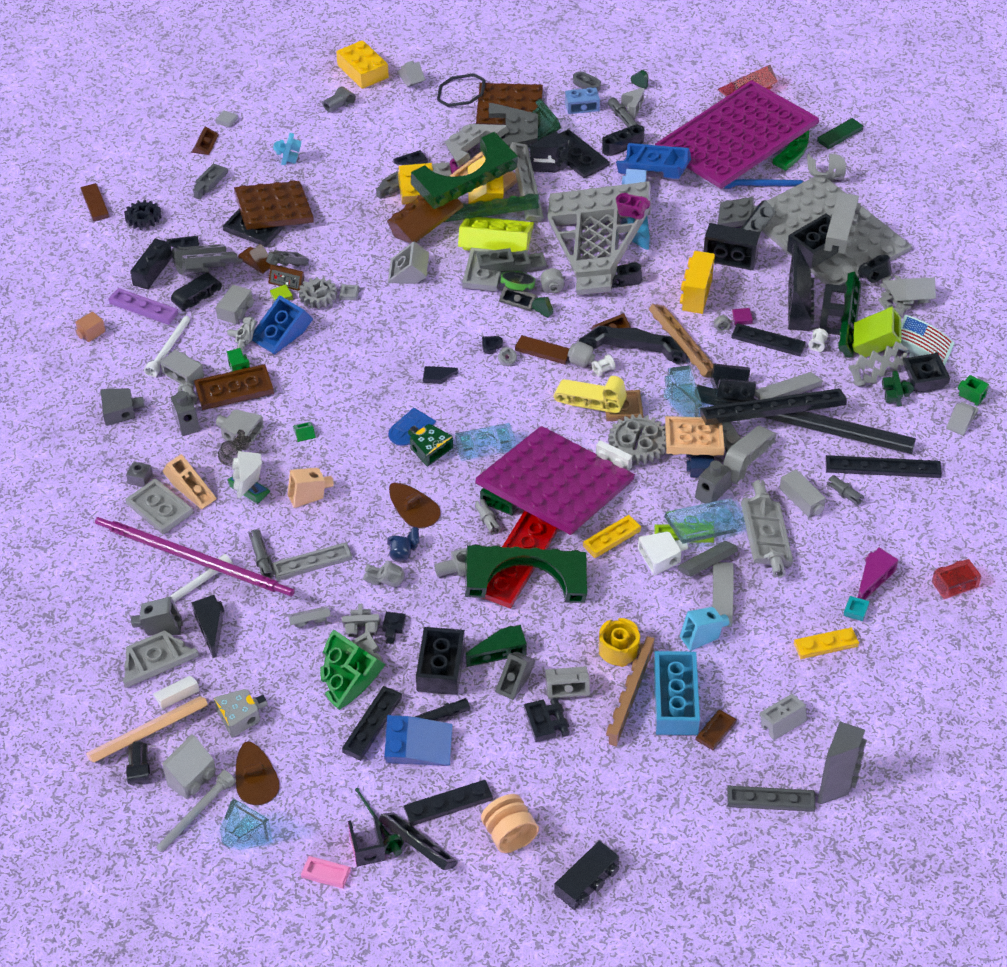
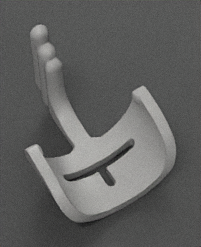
(835, 162)

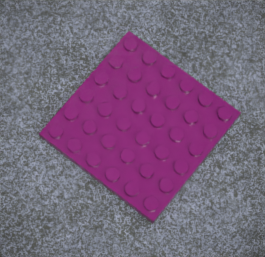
(555, 479)

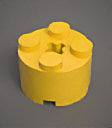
(619, 642)

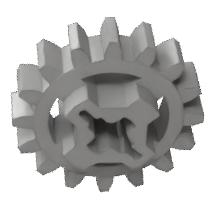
(317, 292)

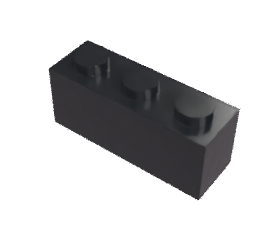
(151, 264)
(587, 875)

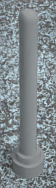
(224, 781)

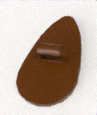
(414, 506)
(255, 775)

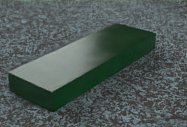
(840, 133)

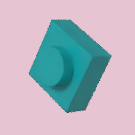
(856, 608)

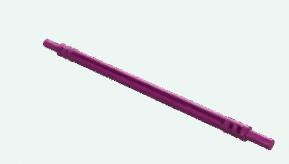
(195, 556)

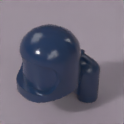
(401, 546)

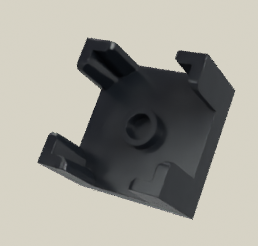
(831, 309)

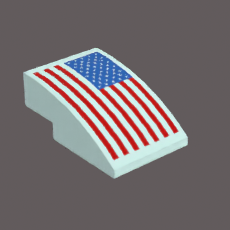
(924, 339)

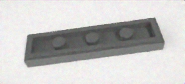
(771, 798)

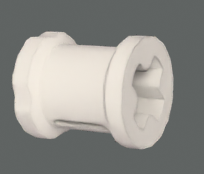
(817, 342)
(608, 363)

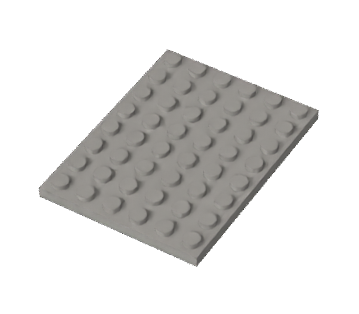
(815, 198)

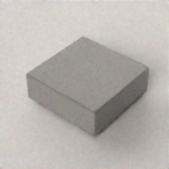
(226, 118)
(349, 292)

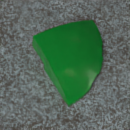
(347, 669)

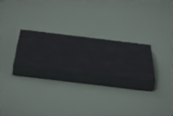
(583, 157)

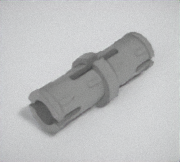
(487, 517)

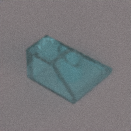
(244, 827)

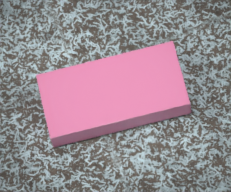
(325, 872)

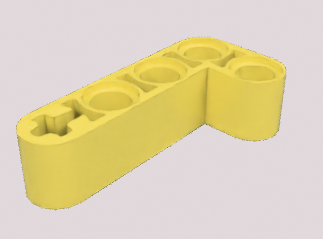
(592, 396)

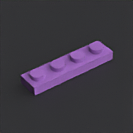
(143, 306)

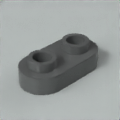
(586, 81)

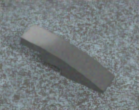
(506, 260)

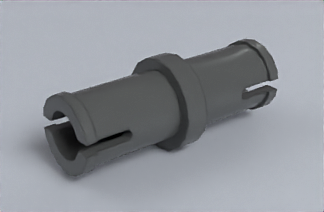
(845, 490)

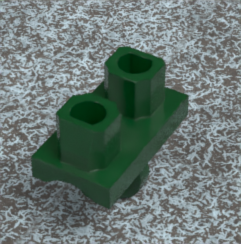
(898, 388)

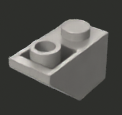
(411, 73)

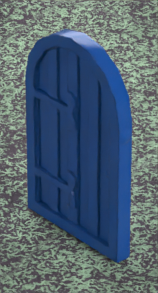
(399, 431)

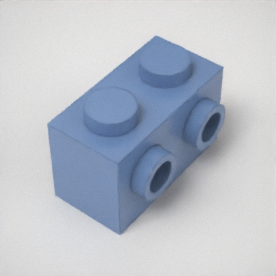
(582, 101)

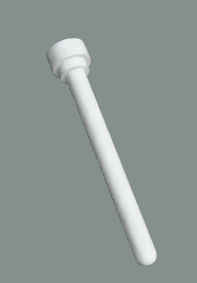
(154, 366)
(198, 581)

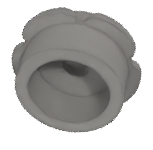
(722, 321)

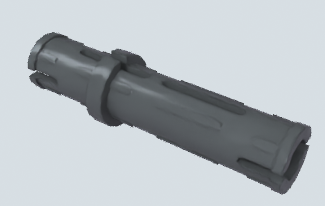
(620, 111)
(262, 561)

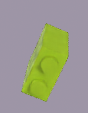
(877, 332)

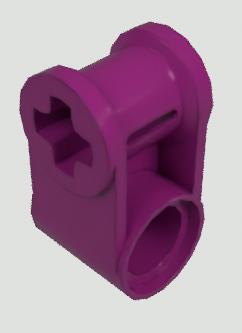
(630, 205)

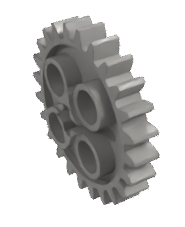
(650, 444)

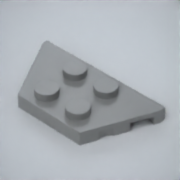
(155, 656)

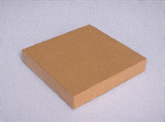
(632, 405)

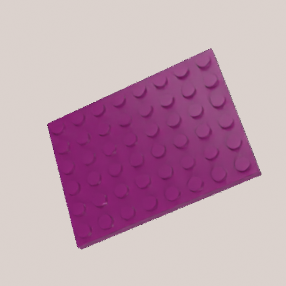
(739, 133)

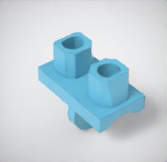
(292, 144)

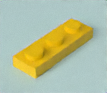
(611, 536)
(826, 643)

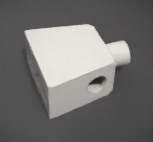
(660, 551)

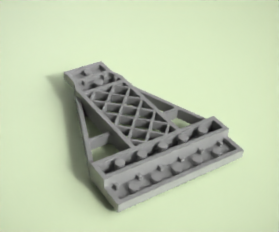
(595, 207)

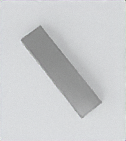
(790, 386)
(311, 561)

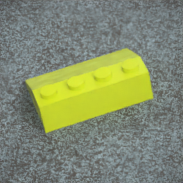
(495, 234)

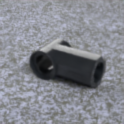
(138, 767)

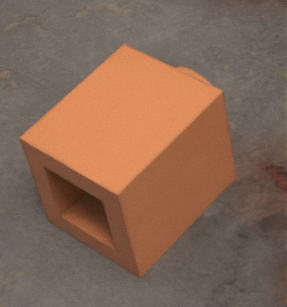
(90, 327)

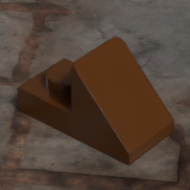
(256, 258)

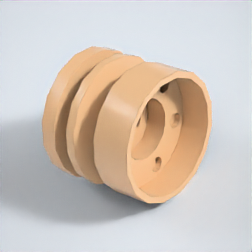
(509, 823)

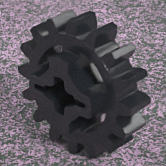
(142, 214)

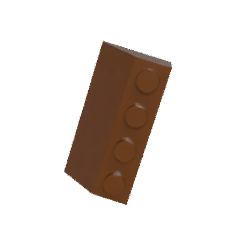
(420, 218)

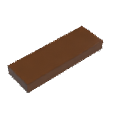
(94, 202)
(542, 349)

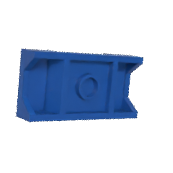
(656, 158)

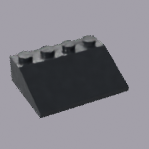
(800, 293)

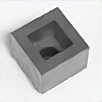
(139, 474)

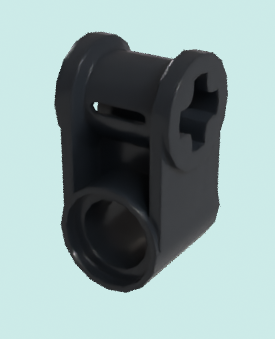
(876, 268)
(628, 275)

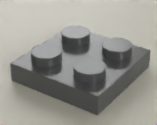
(735, 212)

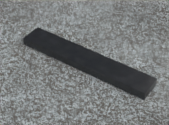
(883, 466)

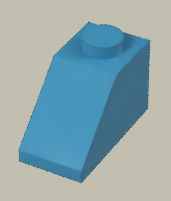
(642, 236)

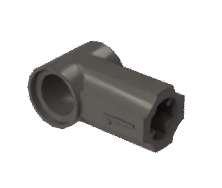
(341, 97)

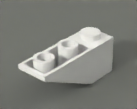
(246, 471)

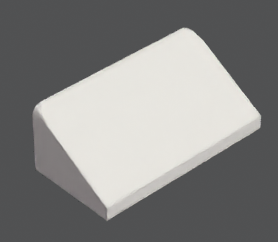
(176, 692)

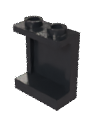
(732, 382)

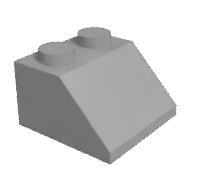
(409, 265)
(912, 289)
(188, 767)

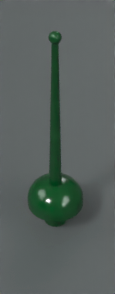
(392, 842)

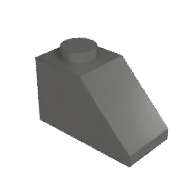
(514, 674)

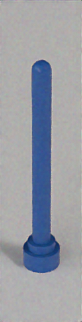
(762, 182)

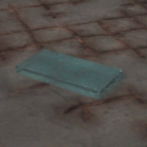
(706, 520)

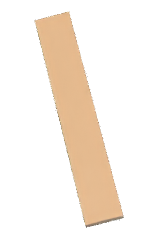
(147, 729)

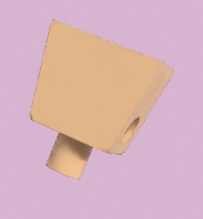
(307, 486)

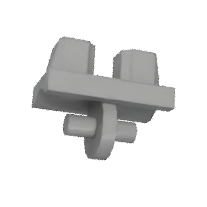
(360, 618)

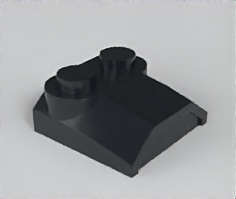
(926, 372)

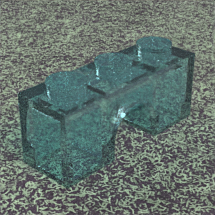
(498, 436)

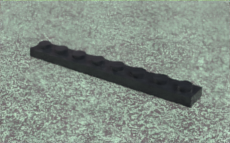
(773, 406)

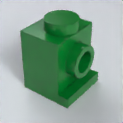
(237, 360)
(973, 389)

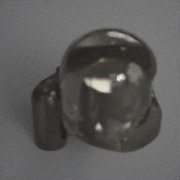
(229, 449)

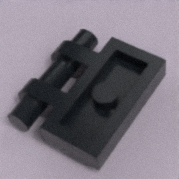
(540, 722)

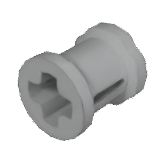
(188, 387)

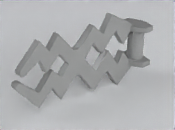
(886, 296)
(884, 360)

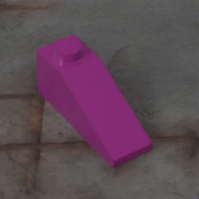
(877, 570)

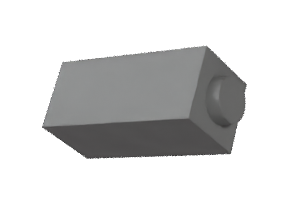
(802, 493)

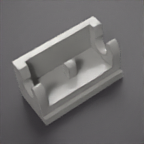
(783, 716)

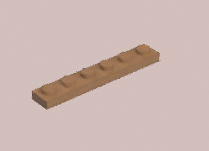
(684, 340)
(627, 697)

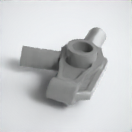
(245, 333)

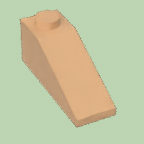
(188, 482)

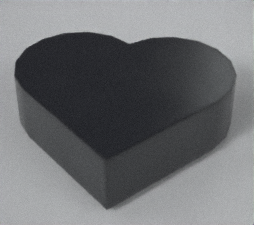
(491, 343)

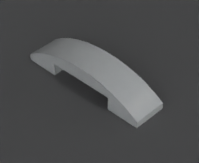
(723, 589)

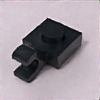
(393, 624)

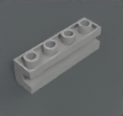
(842, 222)

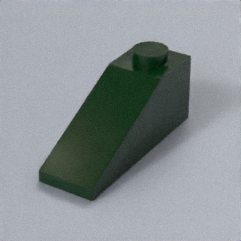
(498, 646)

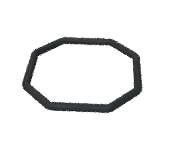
(457, 77)

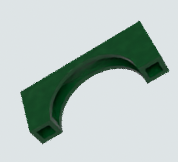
(442, 189)
(566, 567)

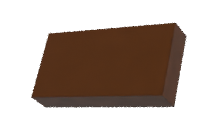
(716, 729)

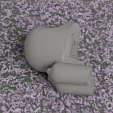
(388, 574)

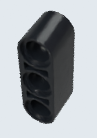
(618, 141)
(195, 291)

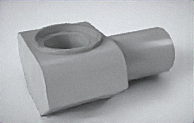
(456, 564)

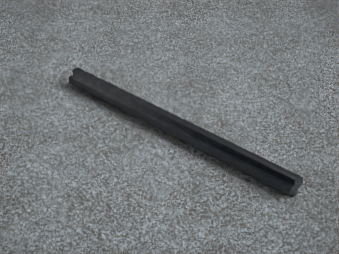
(826, 425)

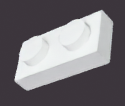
(614, 455)

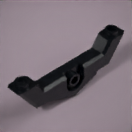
(635, 338)

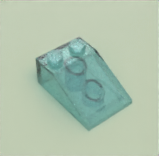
(682, 391)

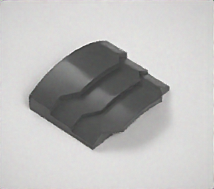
(201, 258)

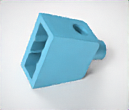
(702, 627)

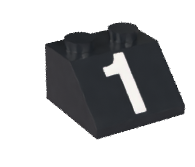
(549, 153)

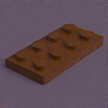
(233, 387)

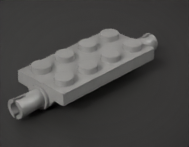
(766, 530)

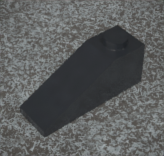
(209, 618)

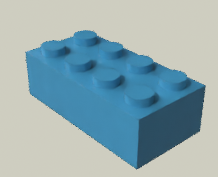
(676, 693)

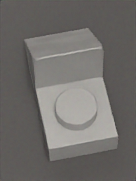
(633, 101)
(961, 418)

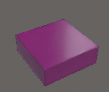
(742, 316)

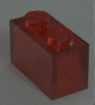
(956, 578)

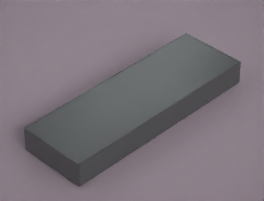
(707, 558)

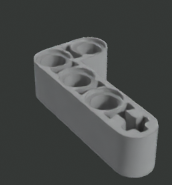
(747, 451)

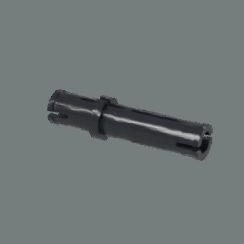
(446, 711)

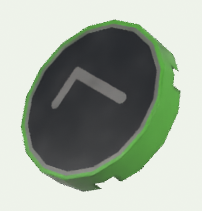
(517, 280)

